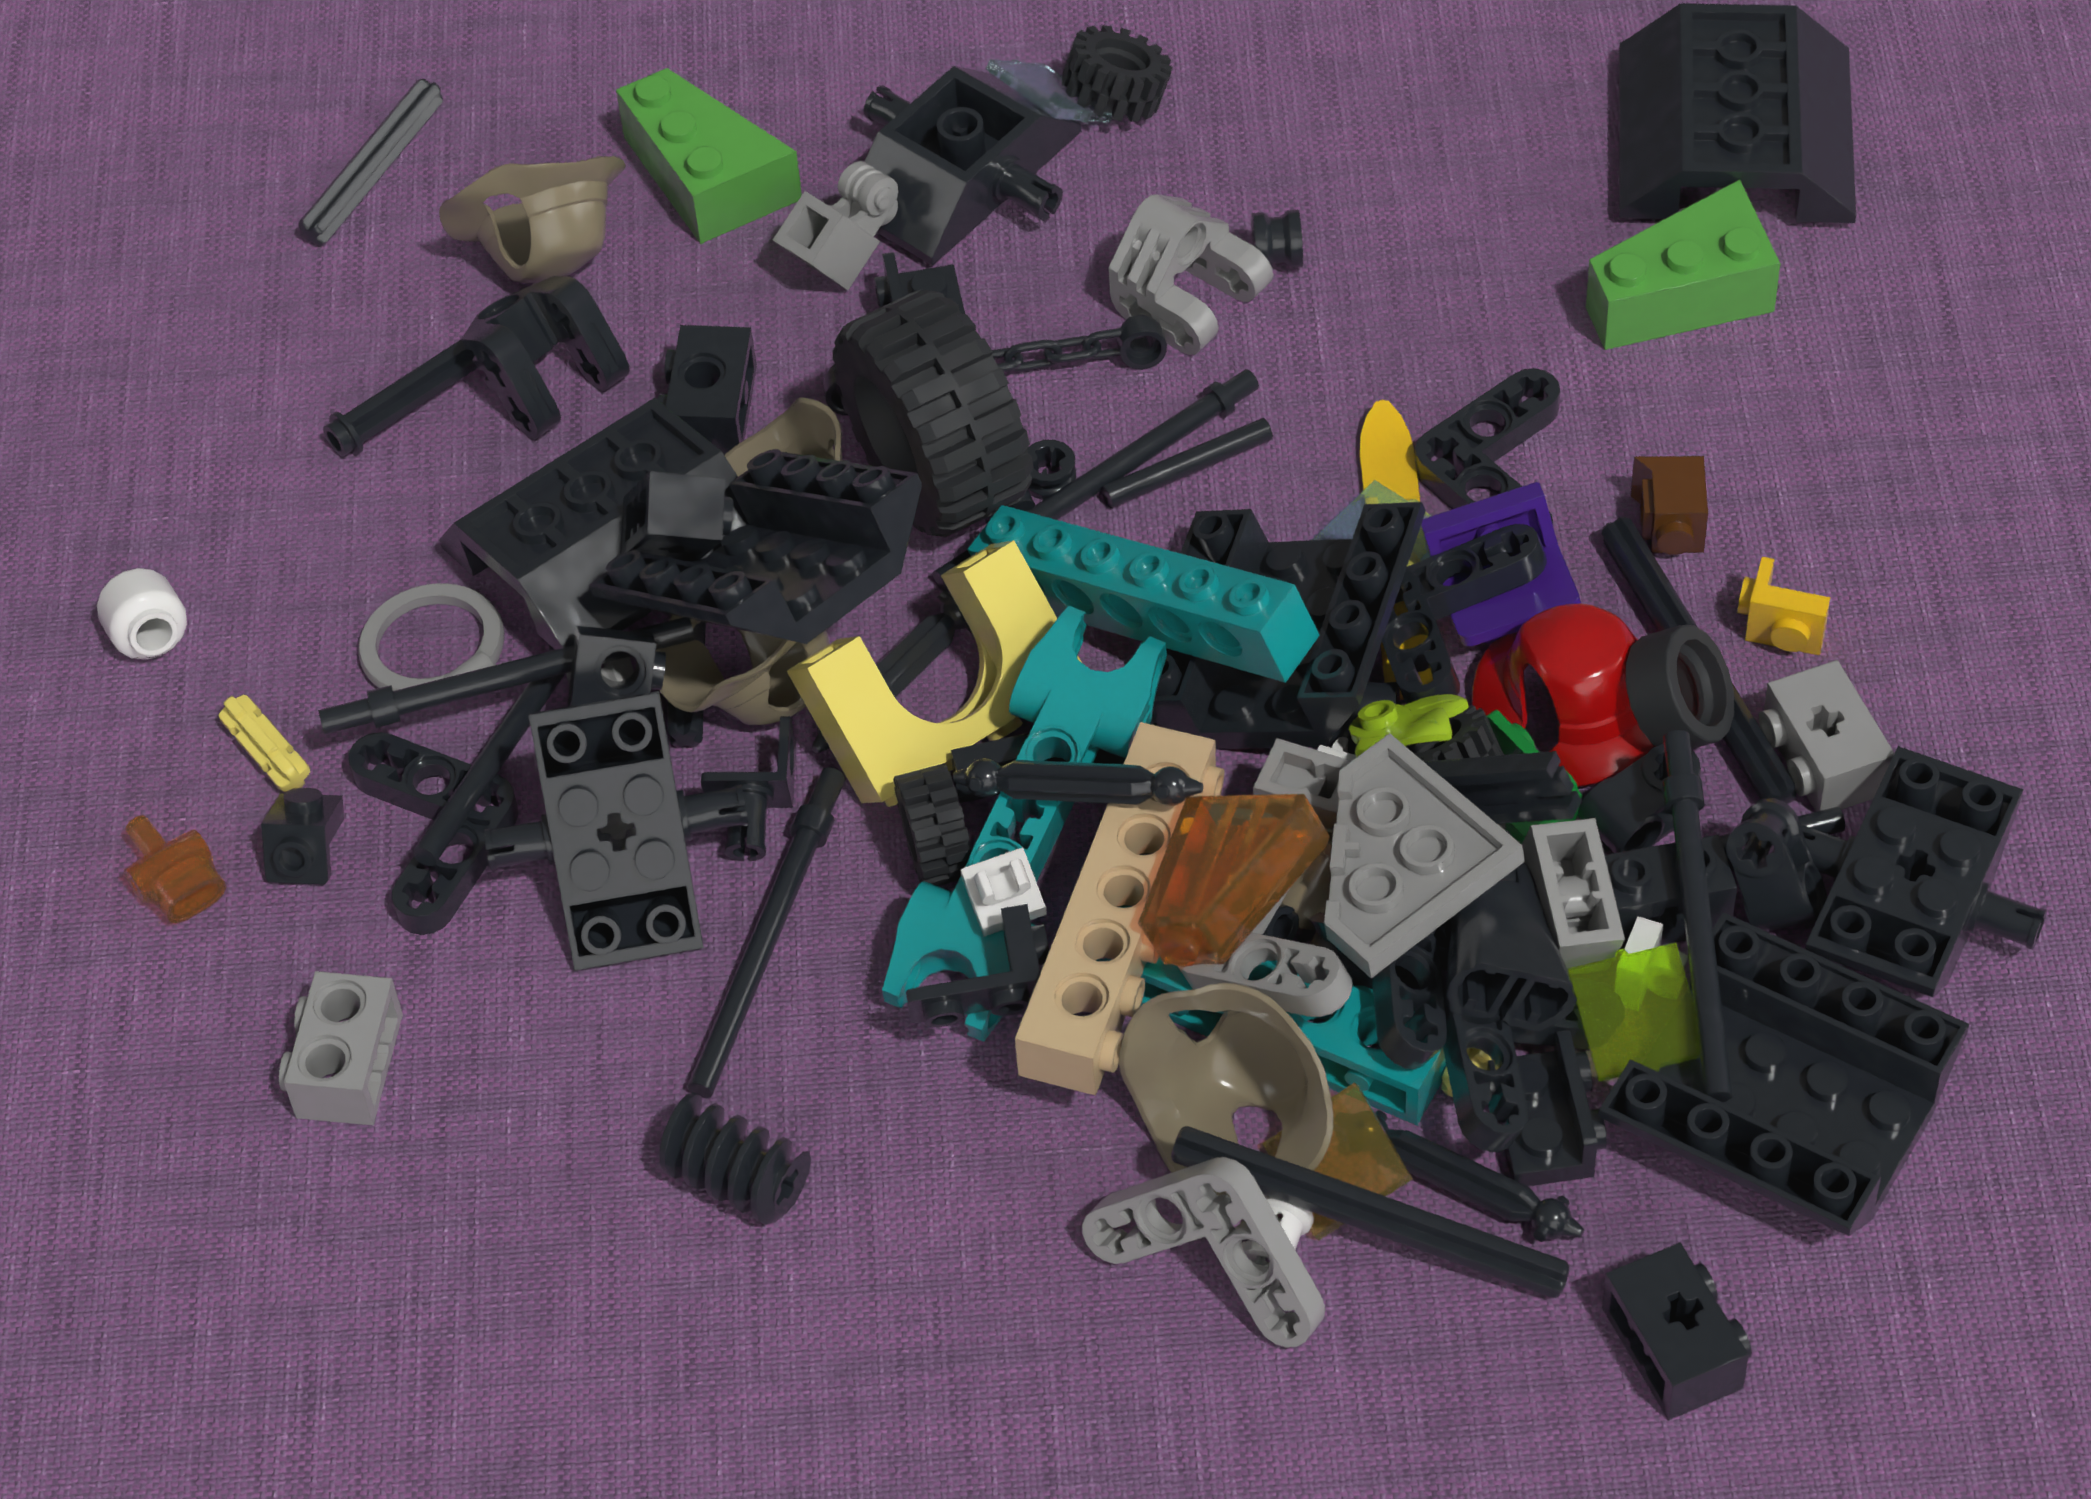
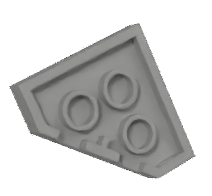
(1405, 855)

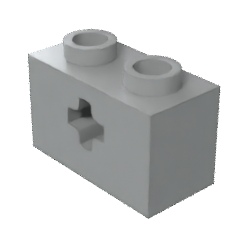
(1826, 737)
(1574, 889)

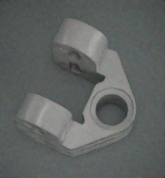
(1175, 237)

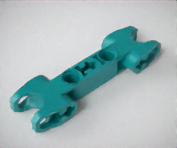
(1072, 718)

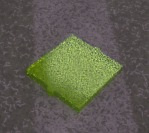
(1636, 1010)

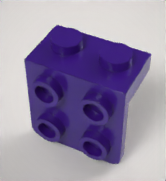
(1507, 611)

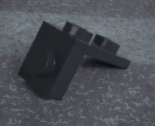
(1002, 992)

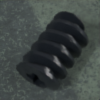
(728, 1163)

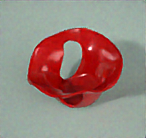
(1583, 664)

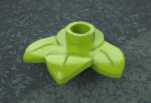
(1409, 723)

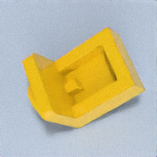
(1782, 615)

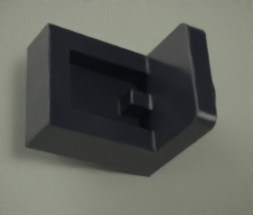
(299, 836)

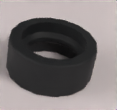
(1687, 659)

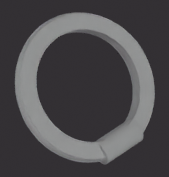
(424, 595)

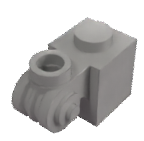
(841, 235)

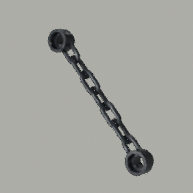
(1135, 353)

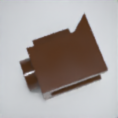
(1671, 502)

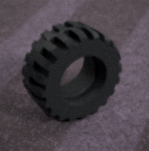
(934, 406)

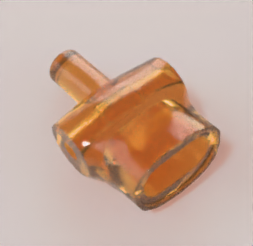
(173, 874)

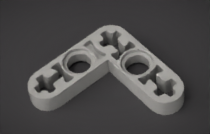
(1314, 964)
(1210, 1217)

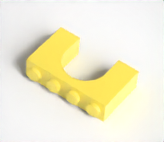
(876, 734)

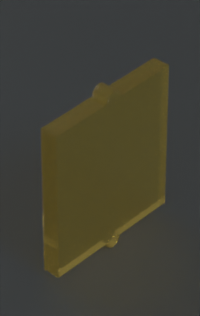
(1356, 1154)

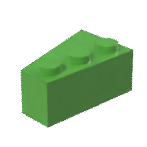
(705, 155)
(1685, 273)

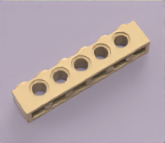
(1079, 1049)

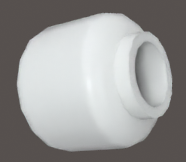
(141, 614)

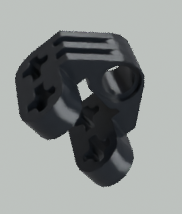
(527, 326)

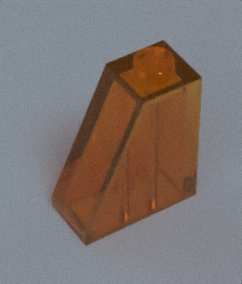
(1227, 872)

